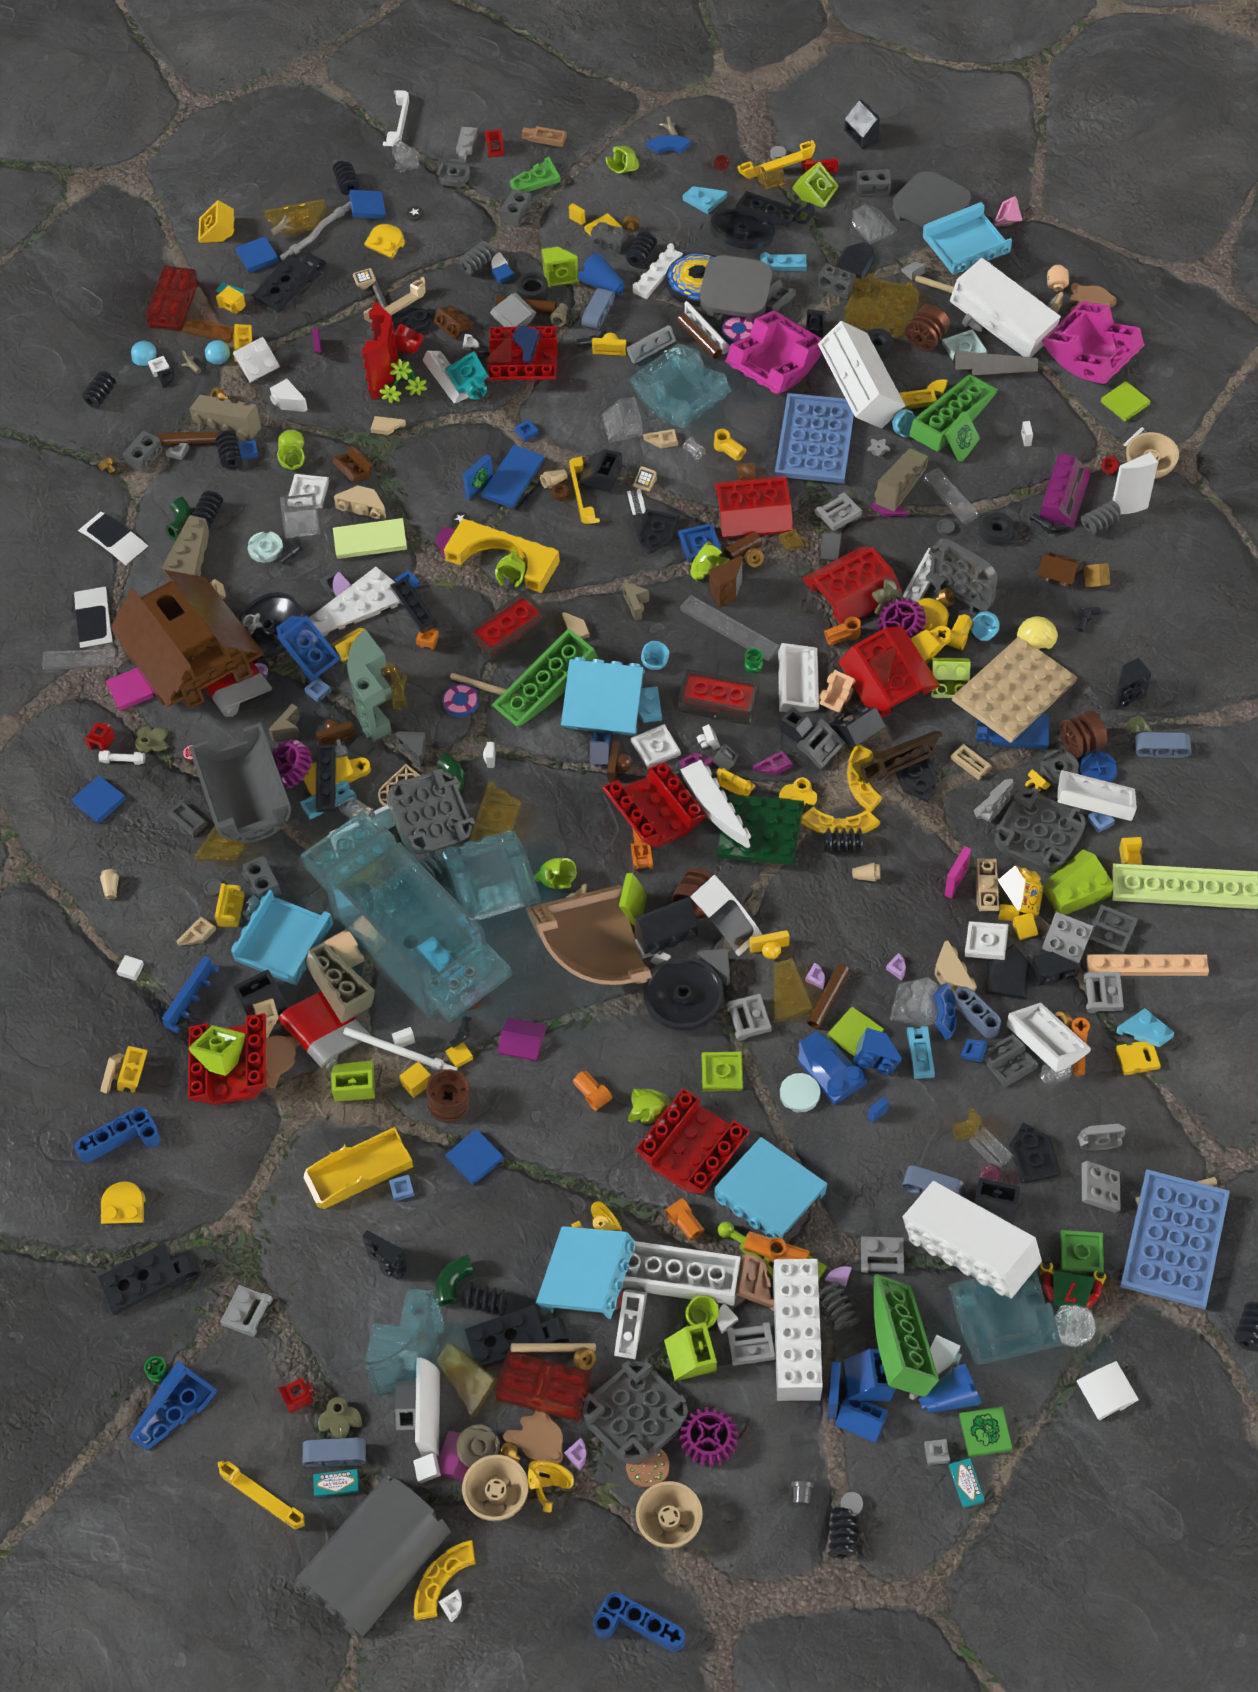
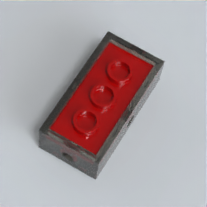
(507, 628)
(718, 696)

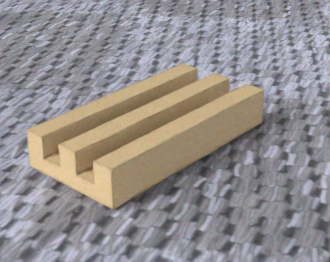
(969, 764)

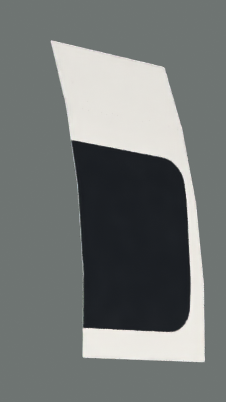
(114, 537)
(92, 617)
(726, 914)

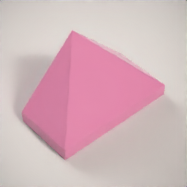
(1008, 212)

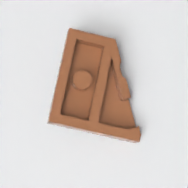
(753, 1281)

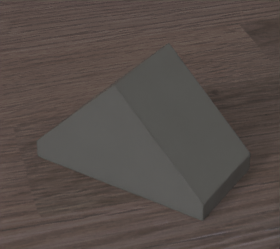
(830, 546)
(413, 744)
(718, 961)

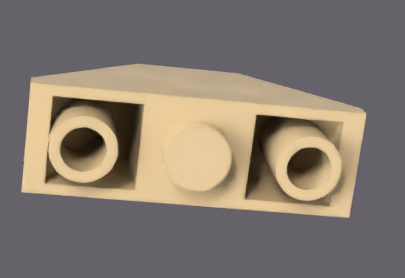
(361, 501)
(987, 885)
(951, 970)

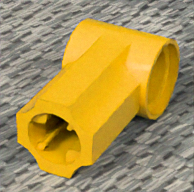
(726, 444)
(960, 632)

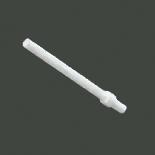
(436, 1064)

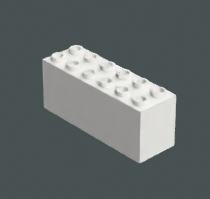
(1004, 308)
(861, 374)
(972, 1239)
(797, 1330)

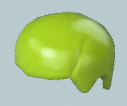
(291, 437)
(290, 456)
(702, 1310)

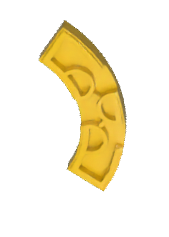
(862, 792)
(820, 822)
(438, 1575)

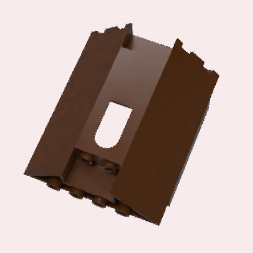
(189, 651)

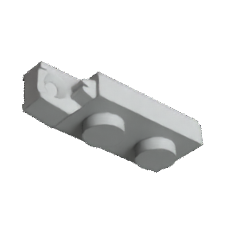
(466, 142)

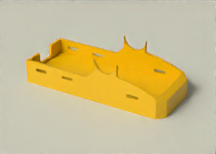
(357, 1168)

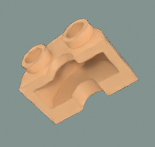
(838, 691)
(346, 948)

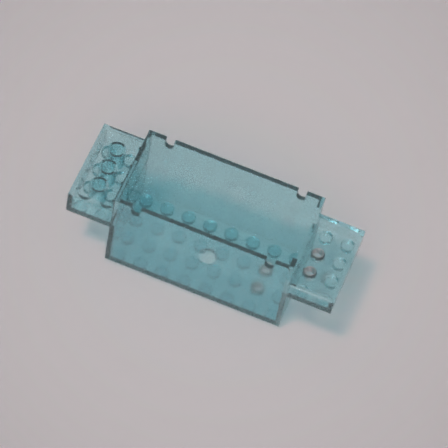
(390, 897)

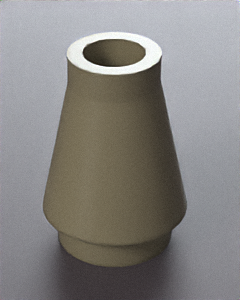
(559, 316)

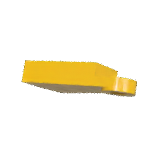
(929, 643)
(345, 770)

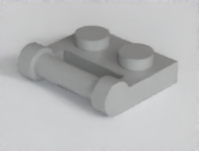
(841, 515)
(1110, 991)
(755, 1016)
(882, 1249)
(240, 1308)
(753, 1349)

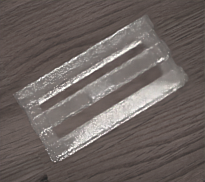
(984, 1132)

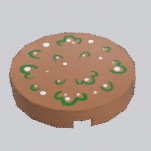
(649, 1472)

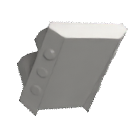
(513, 312)
(995, 802)
(1101, 1137)

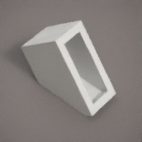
(287, 397)

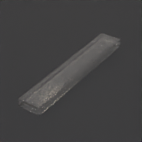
(728, 627)

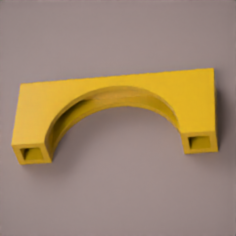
(474, 537)

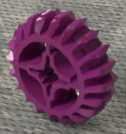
(912, 623)
(292, 762)
(697, 1449)

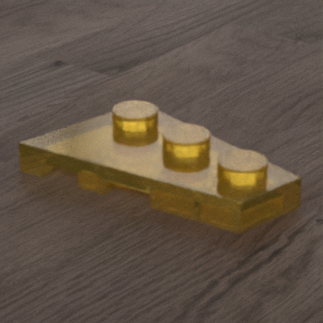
(789, 992)
(467, 1376)

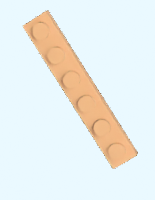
(1149, 965)

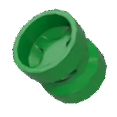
(753, 660)
(154, 1365)

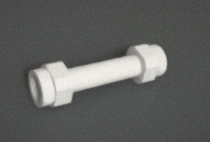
(138, 757)

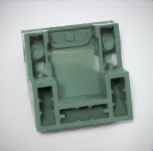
(369, 685)

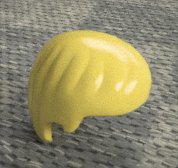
(1038, 632)

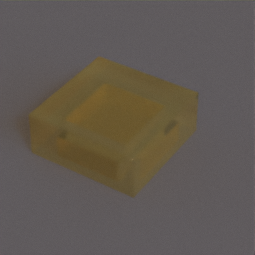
(790, 540)

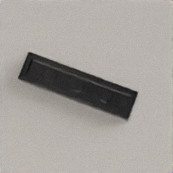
(413, 605)
(326, 778)

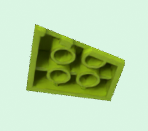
(1078, 884)

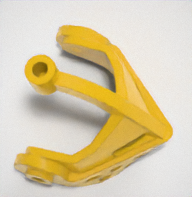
(602, 1219)
(558, 1474)

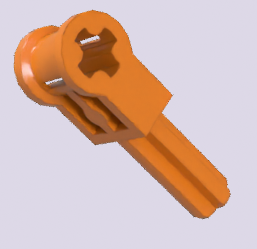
(641, 853)
(1083, 1025)

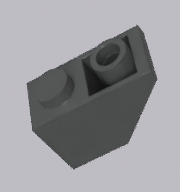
(405, 1404)

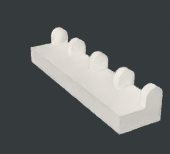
(657, 273)

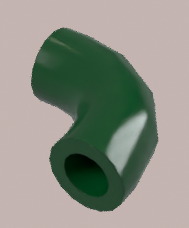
(181, 511)
(453, 767)
(449, 1278)

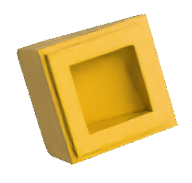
(1025, 926)

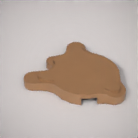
(1091, 294)
(279, 1057)
(538, 1439)

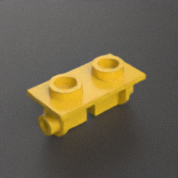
(734, 783)

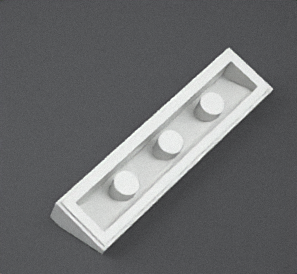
(706, 327)
(436, 364)

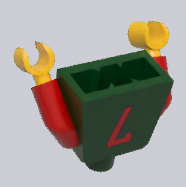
(1069, 1288)

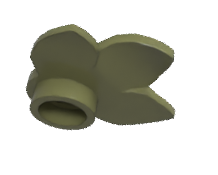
(885, 595)
(151, 739)
(339, 1422)

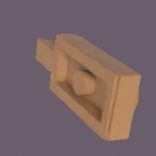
(545, 136)

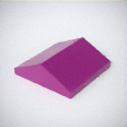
(521, 1039)
(449, 1461)

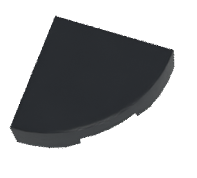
(166, 377)

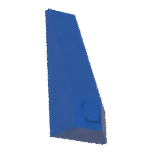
(176, 1399)

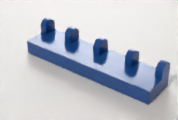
(188, 993)

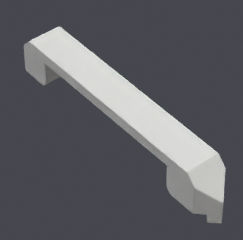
(402, 98)

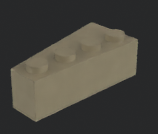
(227, 416)
(900, 479)
(188, 549)
(339, 983)

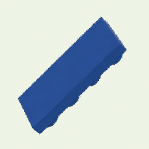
(513, 476)

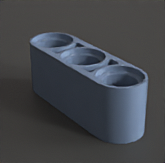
(598, 308)
(1163, 745)
(980, 1020)
(918, 1179)
(334, 1452)

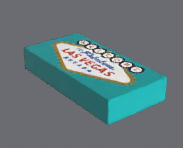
(336, 1483)
(966, 1483)

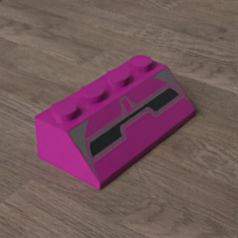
(1065, 490)

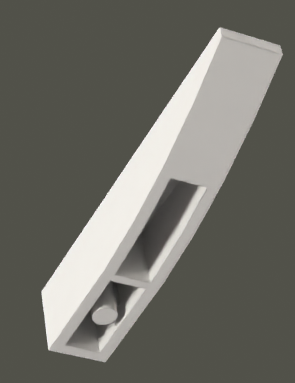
(714, 801)

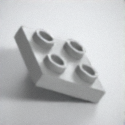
(1067, 937)
(1100, 1186)

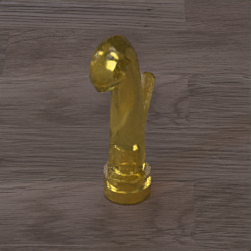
(398, 698)

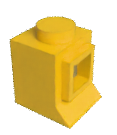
(231, 300)

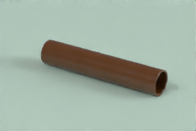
(536, 305)
(699, 335)
(188, 437)
(828, 996)

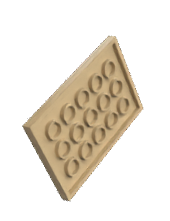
(1014, 689)

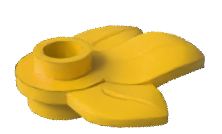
(794, 792)

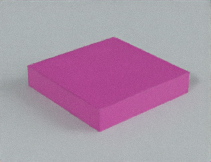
(129, 689)
(957, 872)

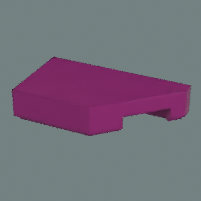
(316, 340)
(888, 513)
(443, 538)
(694, 758)
(774, 764)

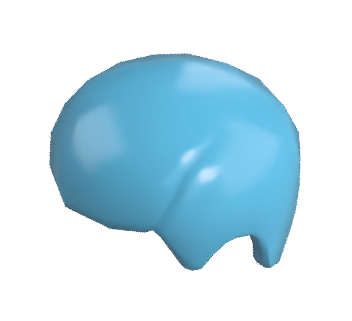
(143, 352)
(217, 352)
(902, 422)
(985, 626)
(655, 655)

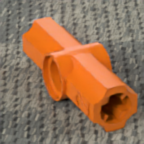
(763, 1246)

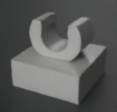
(936, 1452)

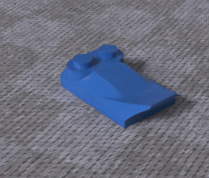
(307, 646)
(830, 1067)

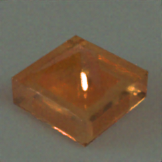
(746, 471)

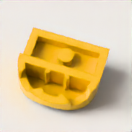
(385, 240)
(935, 612)
(122, 1204)

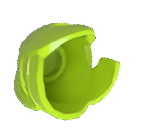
(624, 160)
(705, 560)
(512, 568)
(557, 873)
(648, 1105)

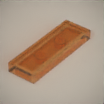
(208, 329)

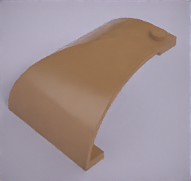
(591, 937)

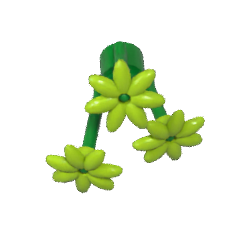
(404, 371)

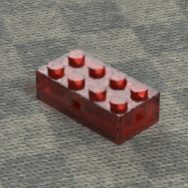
(172, 298)
(543, 1386)

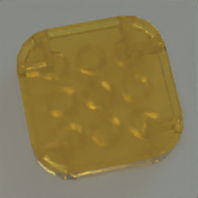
(881, 305)

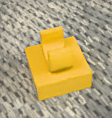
(1038, 780)

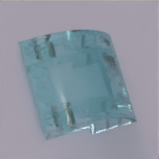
(679, 386)
(491, 875)
(1003, 1326)
(395, 1349)

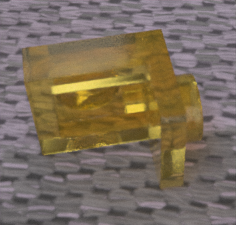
(771, 178)
(967, 1129)

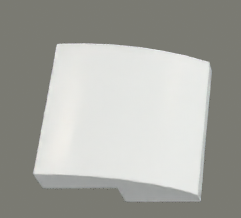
(1107, 1390)

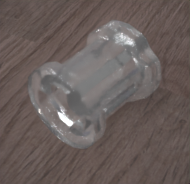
(694, 448)

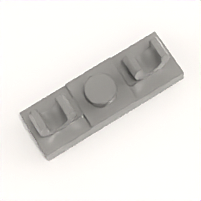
(651, 344)

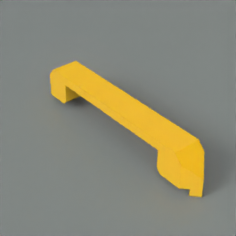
(807, 150)
(586, 514)
(288, 1515)

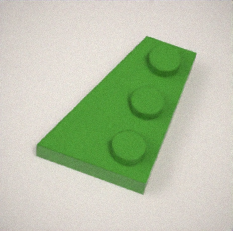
(538, 177)

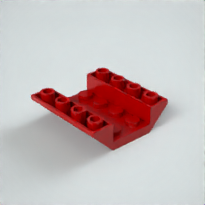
(380, 352)
(544, 361)
(754, 506)
(851, 581)
(908, 674)
(657, 806)
(244, 1080)
(690, 1144)

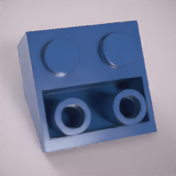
(876, 1052)
(866, 1377)

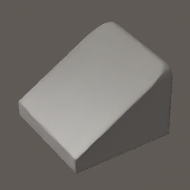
(913, 269)

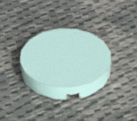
(265, 547)
(800, 1092)

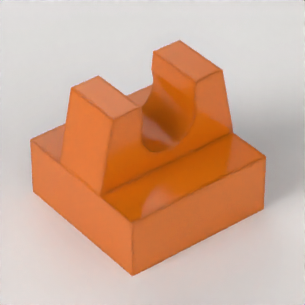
(428, 639)

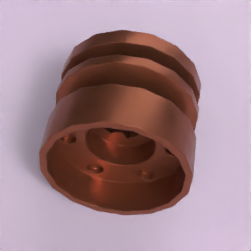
(927, 327)
(1083, 733)
(692, 881)
(448, 1095)

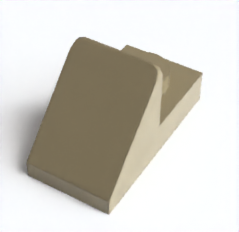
(635, 598)
(285, 726)

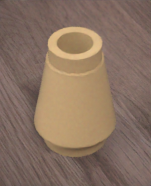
(551, 478)
(867, 872)
(109, 881)

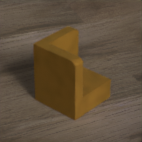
(1096, 575)

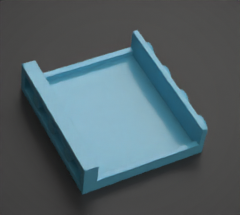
(965, 238)
(602, 696)
(280, 938)
(769, 1189)
(586, 1270)

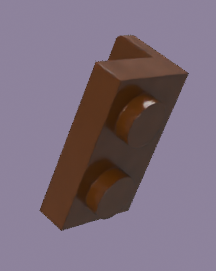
(452, 321)
(354, 465)

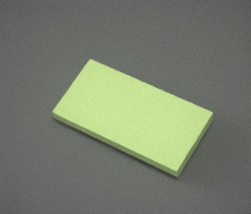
(369, 538)

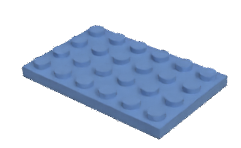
(815, 438)
(1175, 1239)

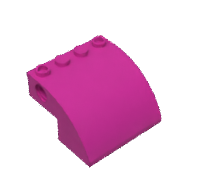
(1092, 344)
(775, 352)

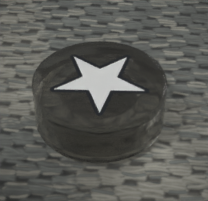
(415, 213)
(457, 517)

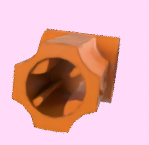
(843, 632)
(595, 1094)
(681, 1215)

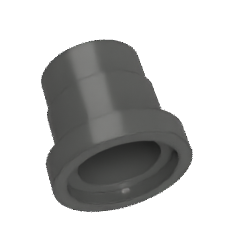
(801, 1492)

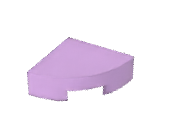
(339, 584)
(897, 966)
(816, 976)
(839, 1274)
(577, 1453)

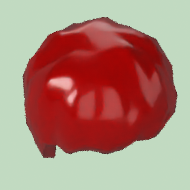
(407, 339)

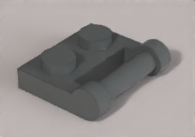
(825, 748)

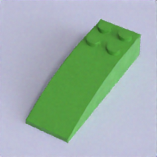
(968, 396)
(543, 679)
(902, 1338)

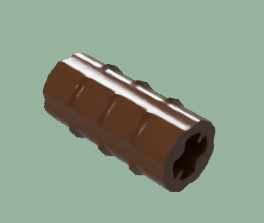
(742, 546)

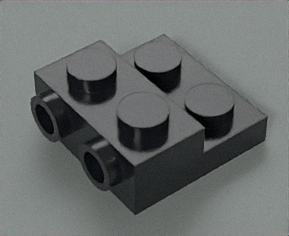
(389, 1256)

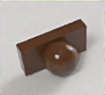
(335, 730)
(617, 762)

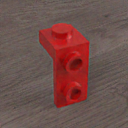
(830, 165)

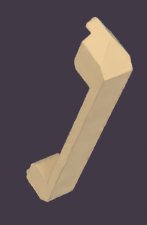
(417, 291)

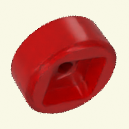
(1110, 465)

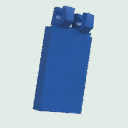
(1034, 736)

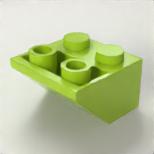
(951, 675)
(353, 1081)
(691, 1352)

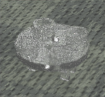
(405, 157)
(1084, 1326)

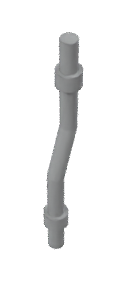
(295, 248)

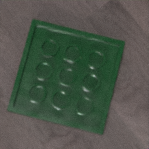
(772, 827)

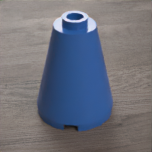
(601, 275)
(952, 1392)

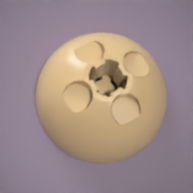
(1159, 446)
(488, 1479)
(672, 1504)

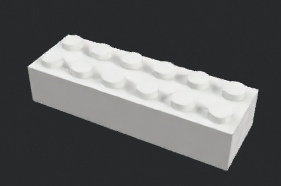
(682, 1272)

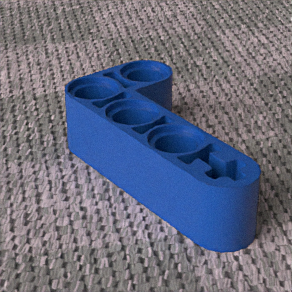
(117, 1138)
(640, 1626)

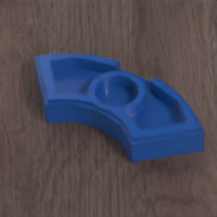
(668, 143)
(946, 1018)

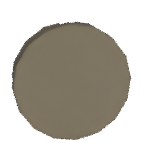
(477, 1443)

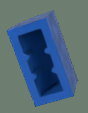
(861, 1418)

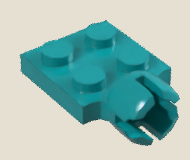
(468, 376)

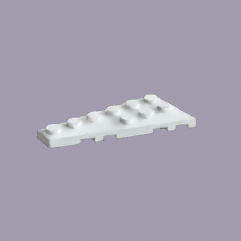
(358, 602)

